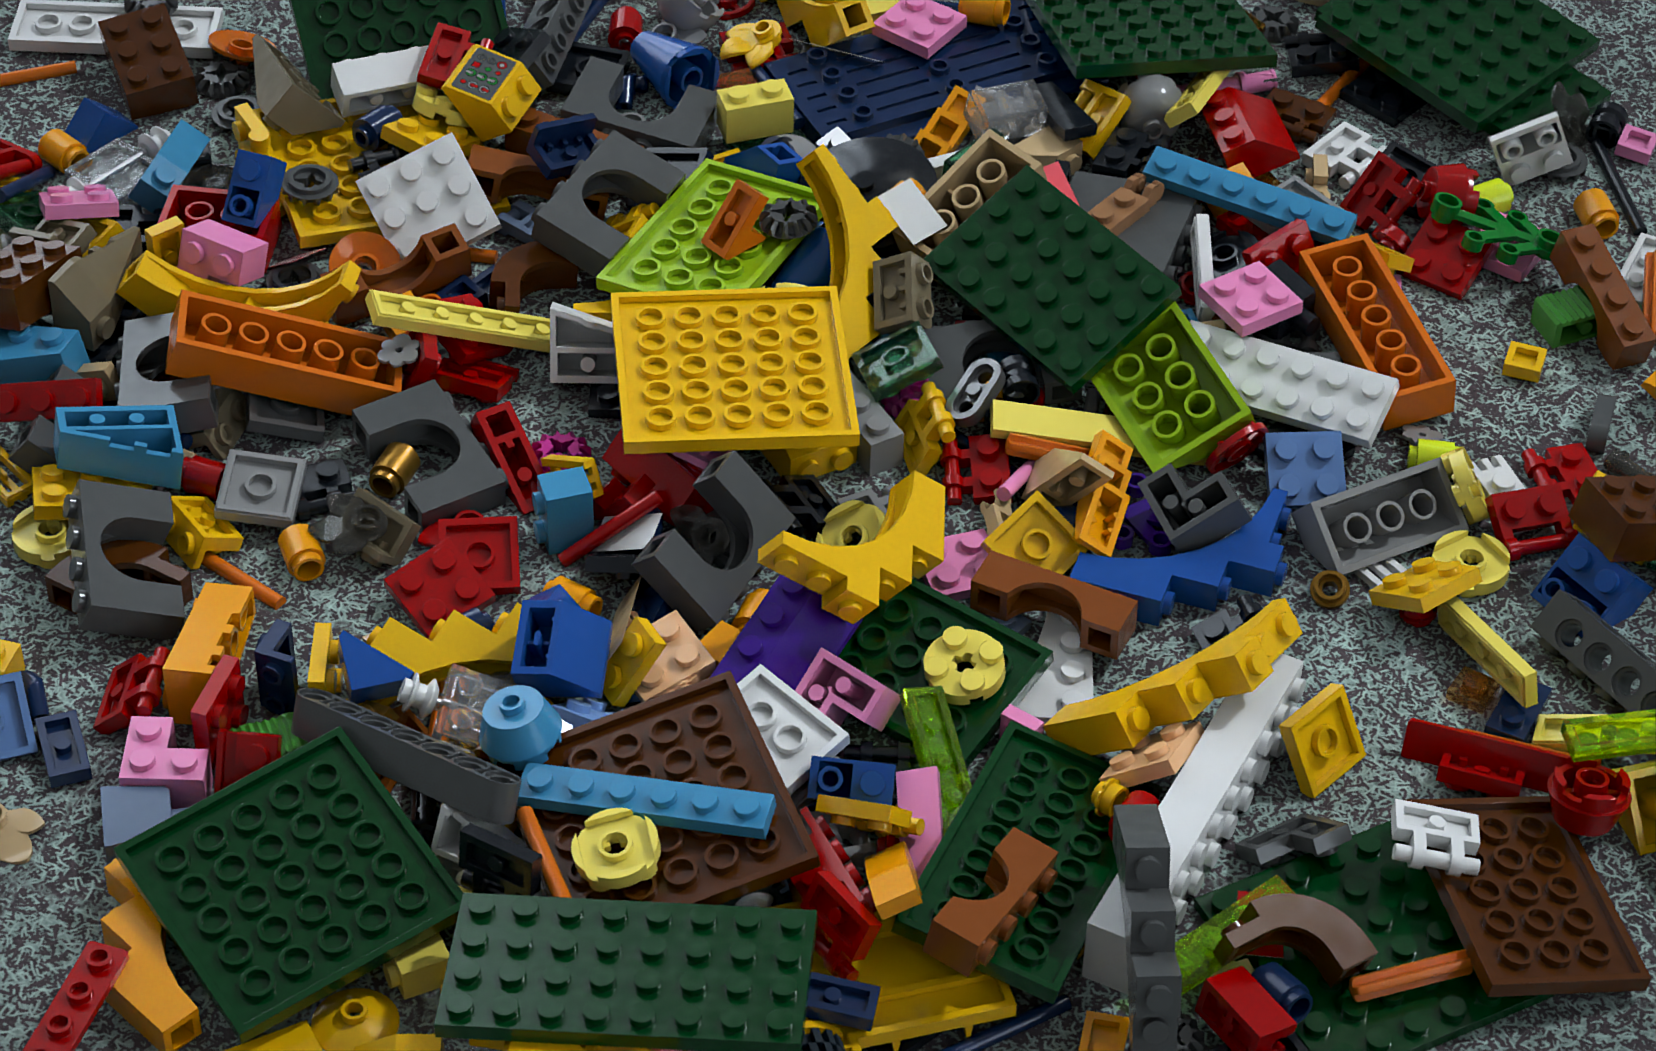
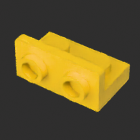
(198, 531)

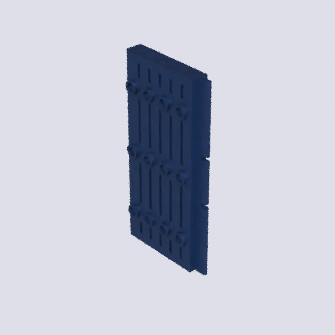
(906, 89)

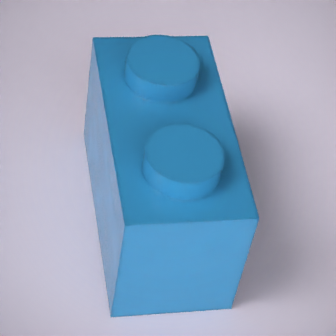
(563, 508)

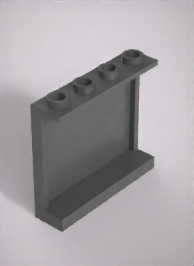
(1158, 235)

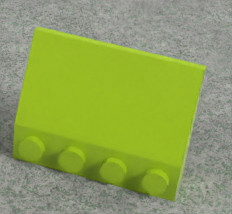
(1171, 394)

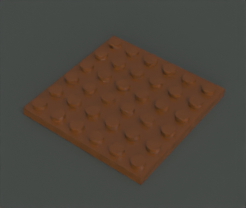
(694, 738)

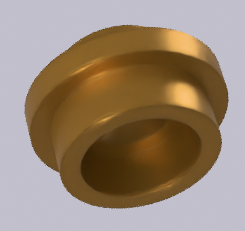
(1333, 579)

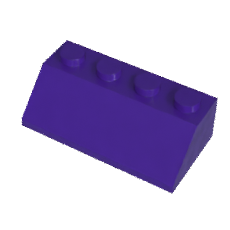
(786, 634)

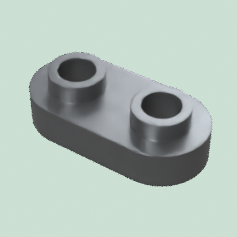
(972, 396)

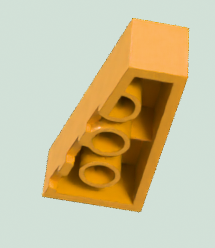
(214, 627)

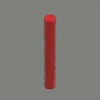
(610, 528)

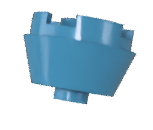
(519, 727)

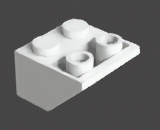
(1530, 149)

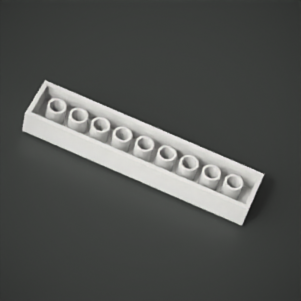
(1203, 806)

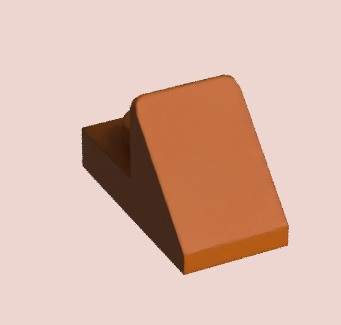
(733, 225)

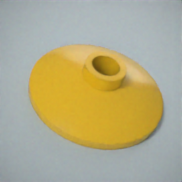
(343, 1032)

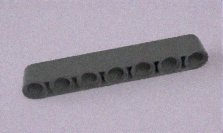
(411, 757)

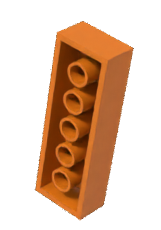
(1377, 327)
(277, 354)

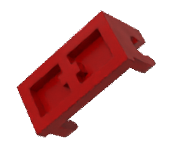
(1243, 1012)

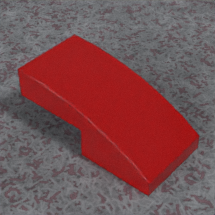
(618, 497)

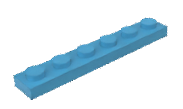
(1247, 195)
(660, 800)

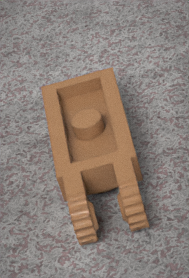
(1126, 205)

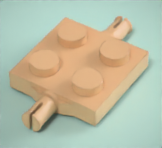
(680, 663)

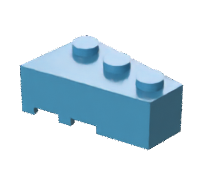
(39, 352)
(120, 443)

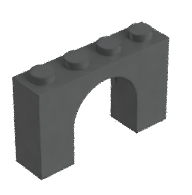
(600, 89)
(612, 167)
(965, 342)
(144, 357)
(429, 418)
(752, 519)
(103, 595)

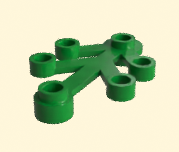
(1514, 227)

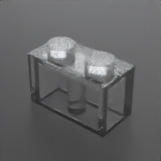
(1011, 108)

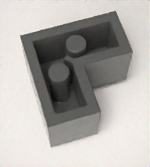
(1194, 515)

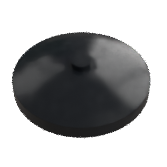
(876, 167)

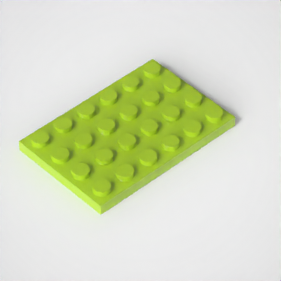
(669, 246)

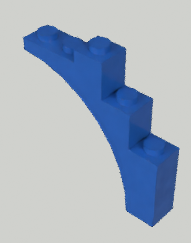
(1202, 577)

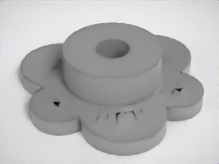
(399, 351)
(1412, 433)

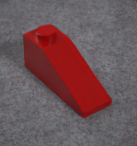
(510, 451)

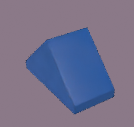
(98, 125)
(368, 671)

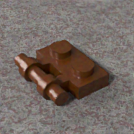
(1302, 116)

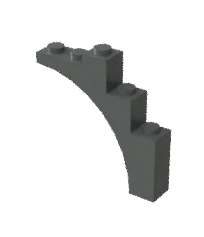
(1149, 926)

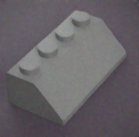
(1392, 511)

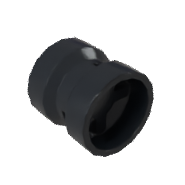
(1607, 124)
(1020, 380)

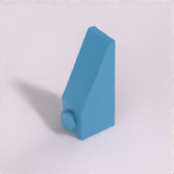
(169, 166)

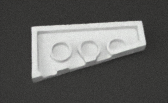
(1069, 675)

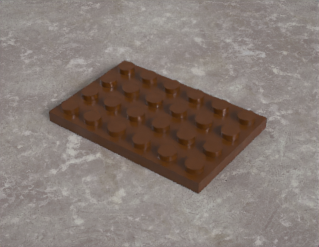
(1537, 906)

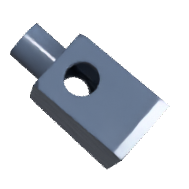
(132, 811)

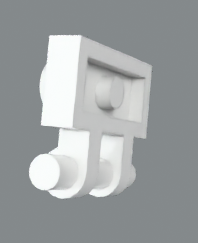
(1342, 147)
(1436, 828)

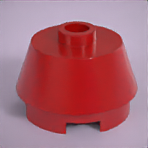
(1451, 179)
(1588, 797)

